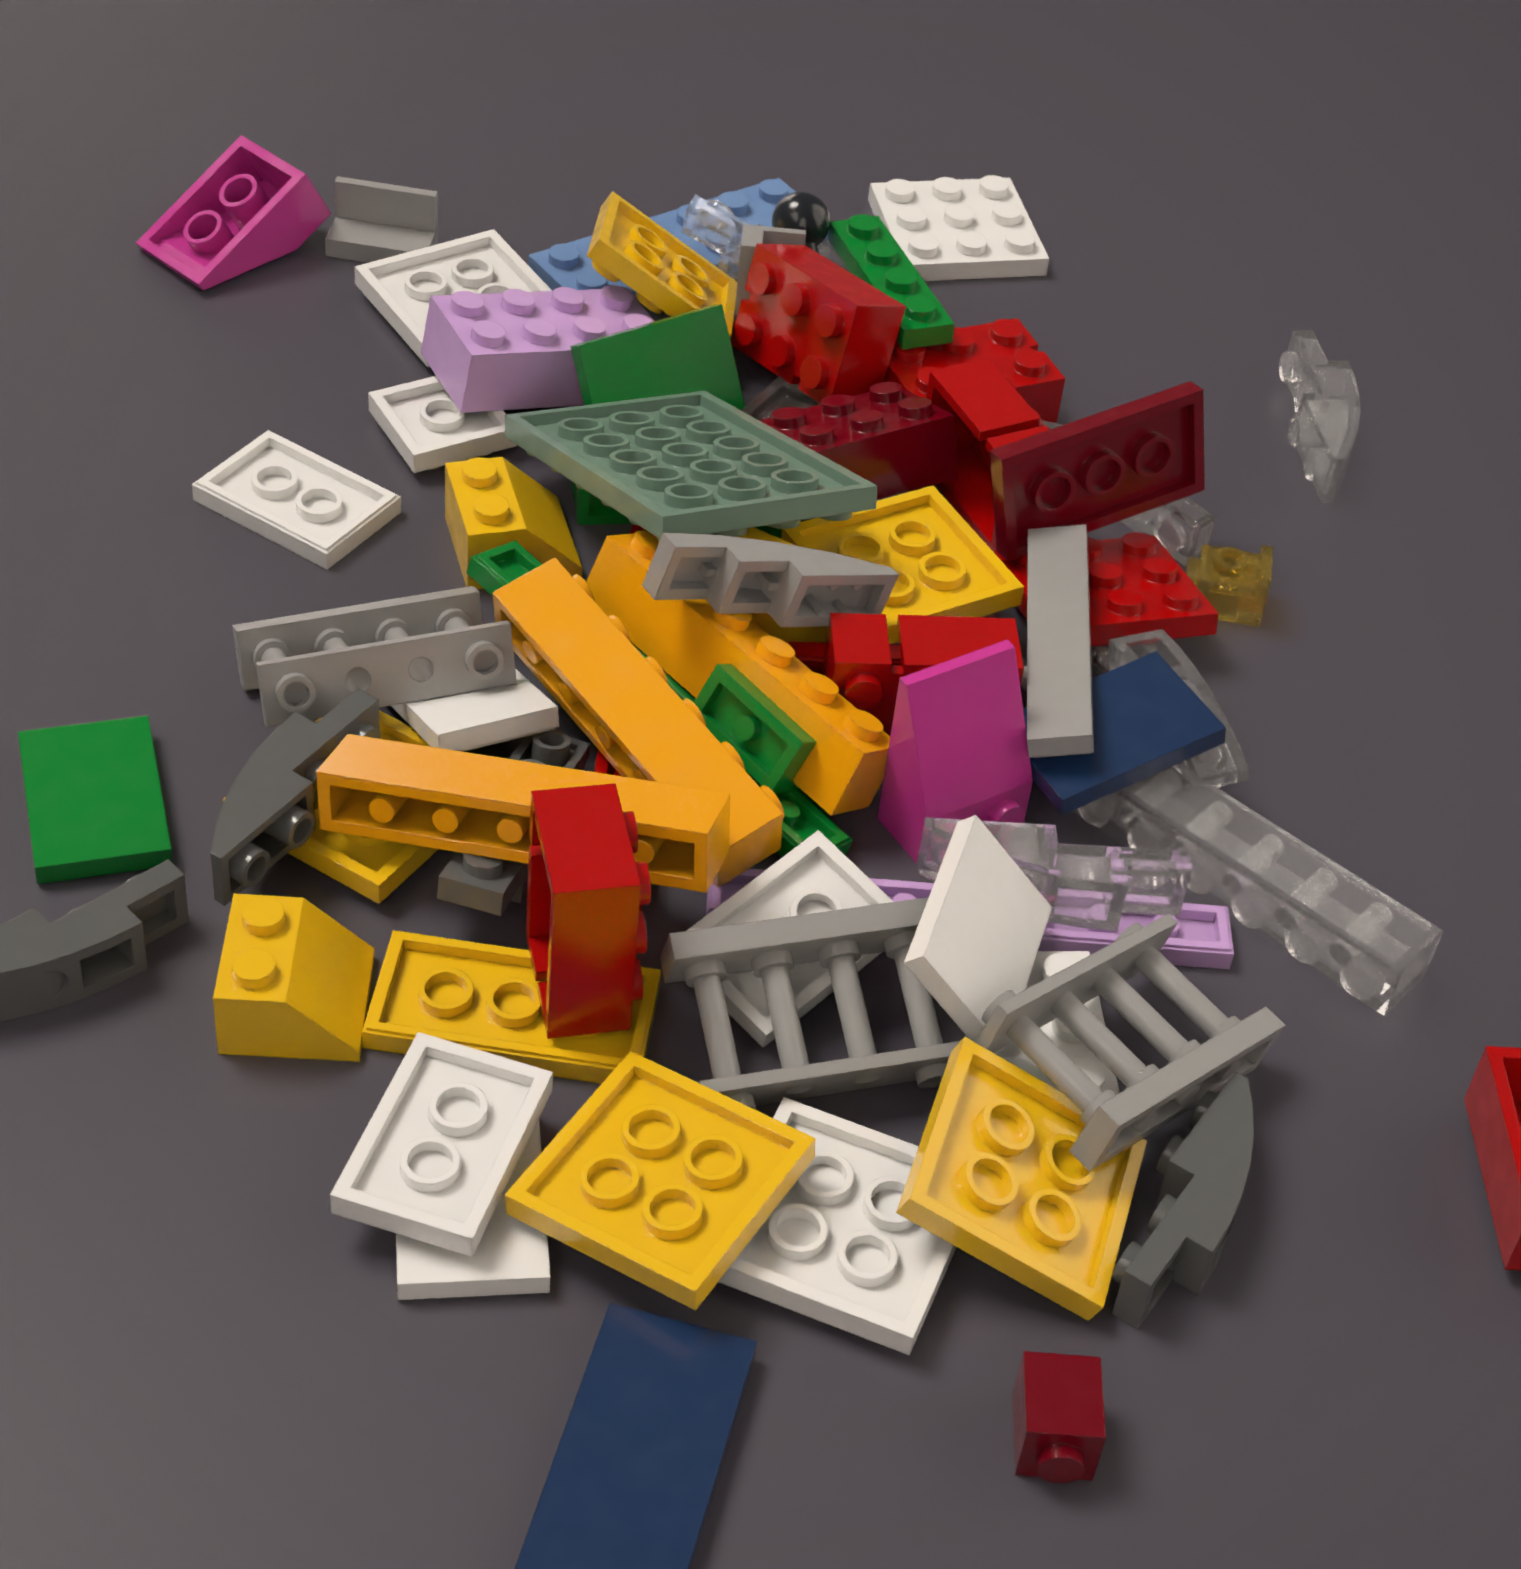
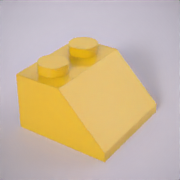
(498, 504)
(290, 982)

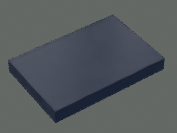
(1140, 727)

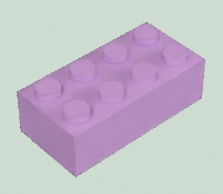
(516, 344)

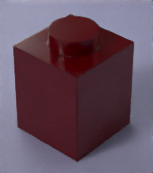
(1058, 1416)

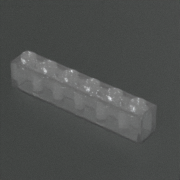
(1275, 884)

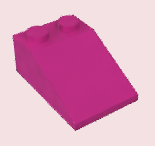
(236, 217)
(957, 746)

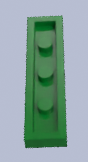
(878, 259)

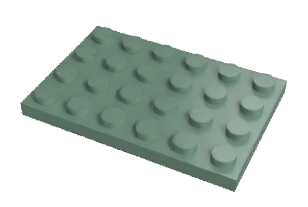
(690, 465)

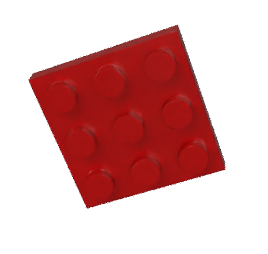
(1135, 590)

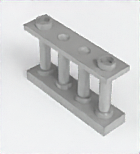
(387, 648)
(771, 951)
(1151, 1093)

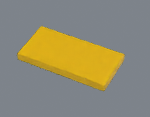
(489, 1003)

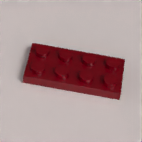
(1100, 467)

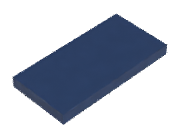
(640, 1446)

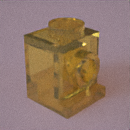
(1233, 581)

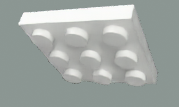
(960, 227)
(404, 282)
(837, 1239)

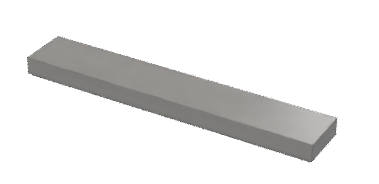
(1059, 643)

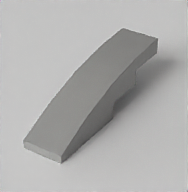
(770, 577)

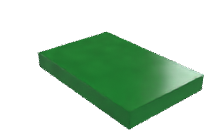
(661, 359)
(93, 799)

